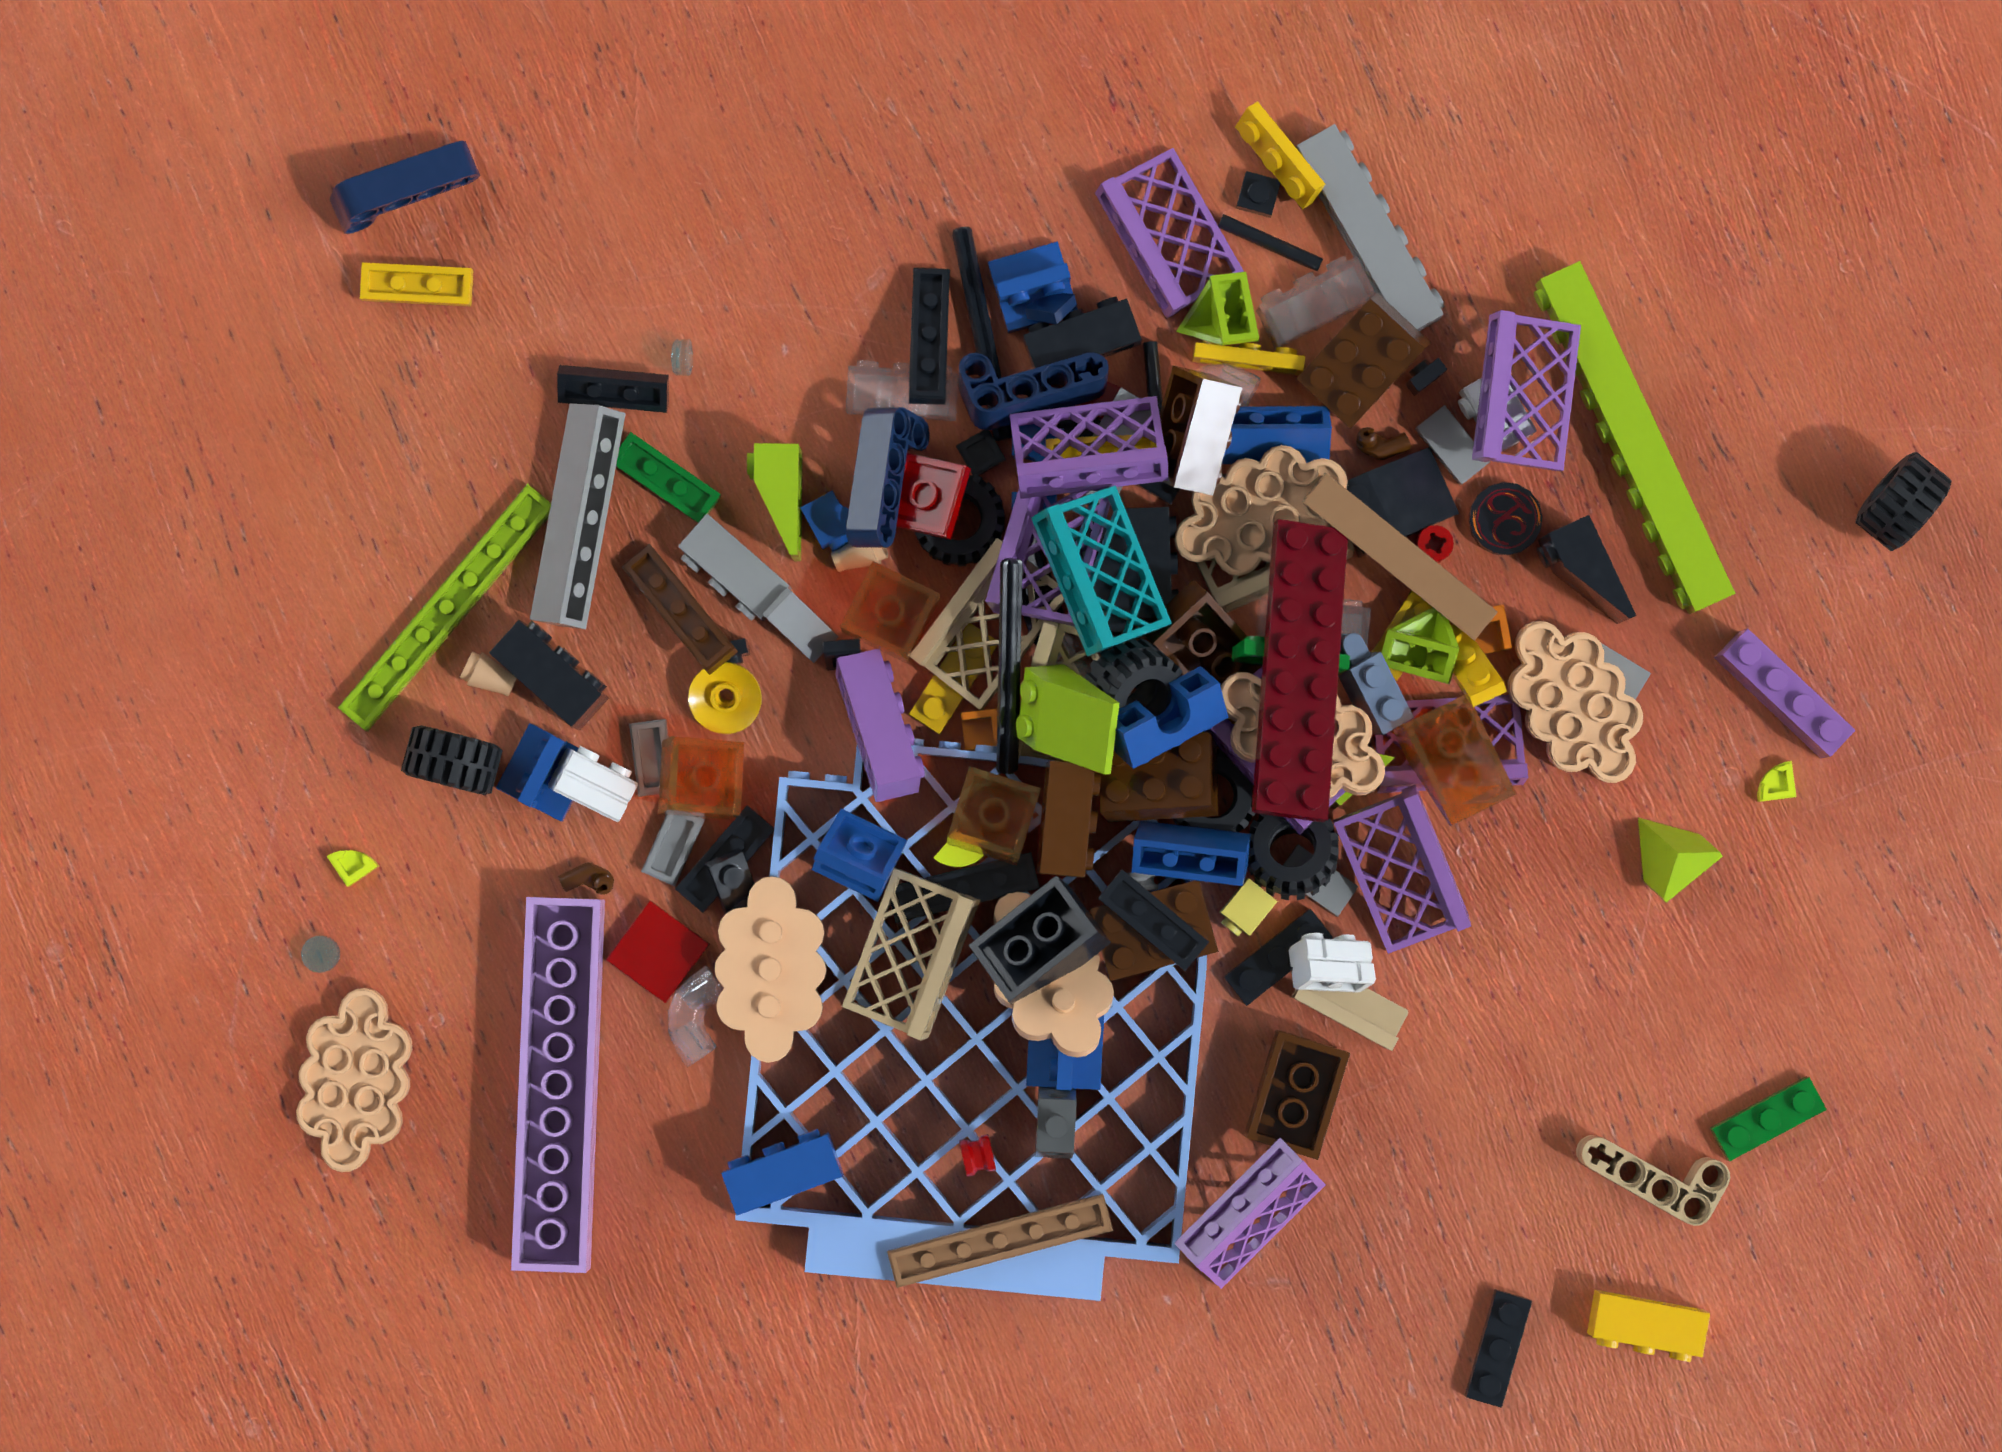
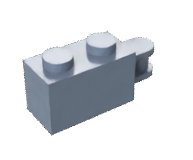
(1372, 686)

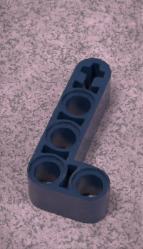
(399, 184)
(1081, 376)
(879, 473)

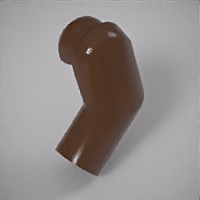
(1378, 446)
(589, 875)

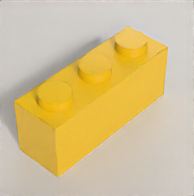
(1648, 1325)

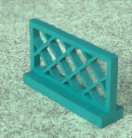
(1073, 573)

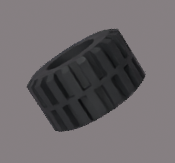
(1903, 501)
(974, 548)
(1134, 663)
(451, 760)
(1240, 811)
(1298, 879)

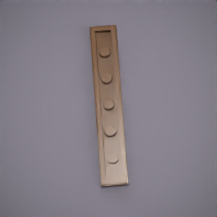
(1399, 556)
(999, 1240)

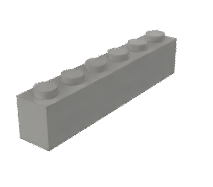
(1368, 230)
(577, 516)

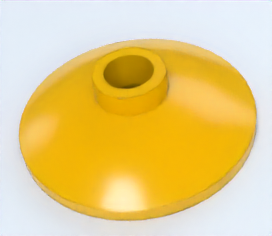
(720, 714)

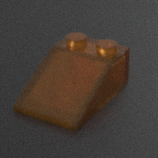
(1455, 760)

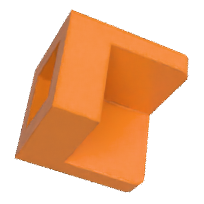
(1496, 634)
(979, 728)

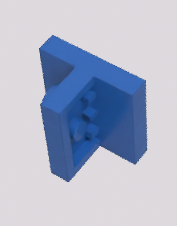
(1026, 278)
(532, 769)
(858, 854)
(1054, 1069)

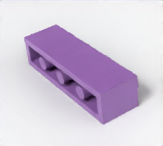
(1784, 694)
(878, 725)

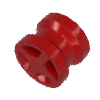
(1431, 546)
(977, 1155)

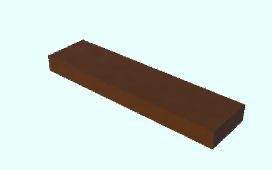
(679, 609)

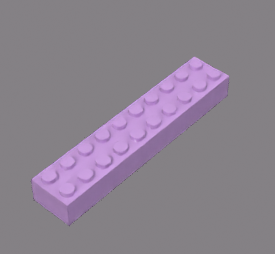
(558, 1085)

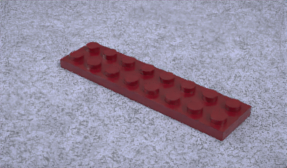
(1300, 671)

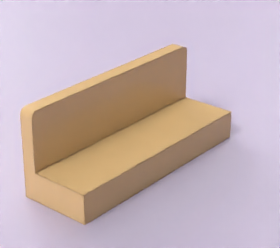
(1359, 1011)

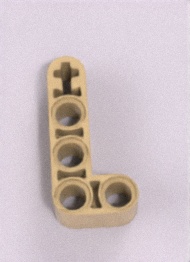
(1647, 1175)

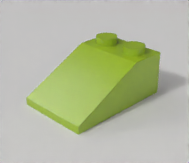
(779, 480)
(1067, 717)

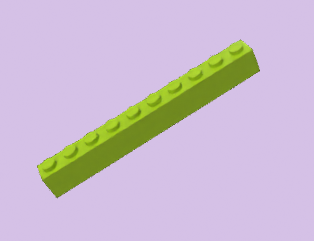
(1635, 442)

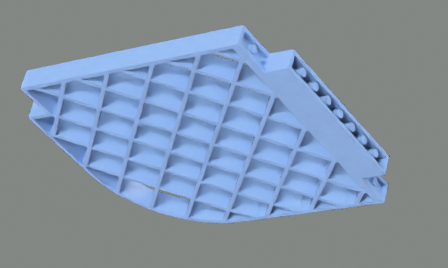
(859, 1242)

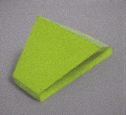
(1222, 312)
(1423, 647)
(1672, 857)

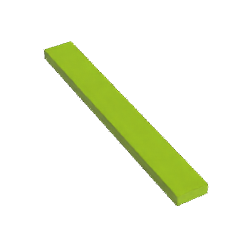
(446, 608)

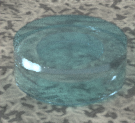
(682, 357)
(320, 954)

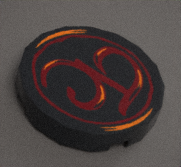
(1505, 518)

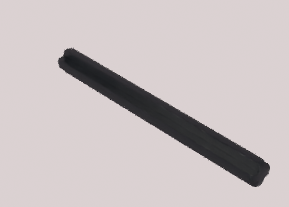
(977, 307)
(1009, 664)

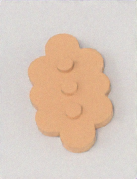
(1240, 515)
(1575, 701)
(1354, 764)
(770, 969)
(1064, 1008)
(354, 1079)

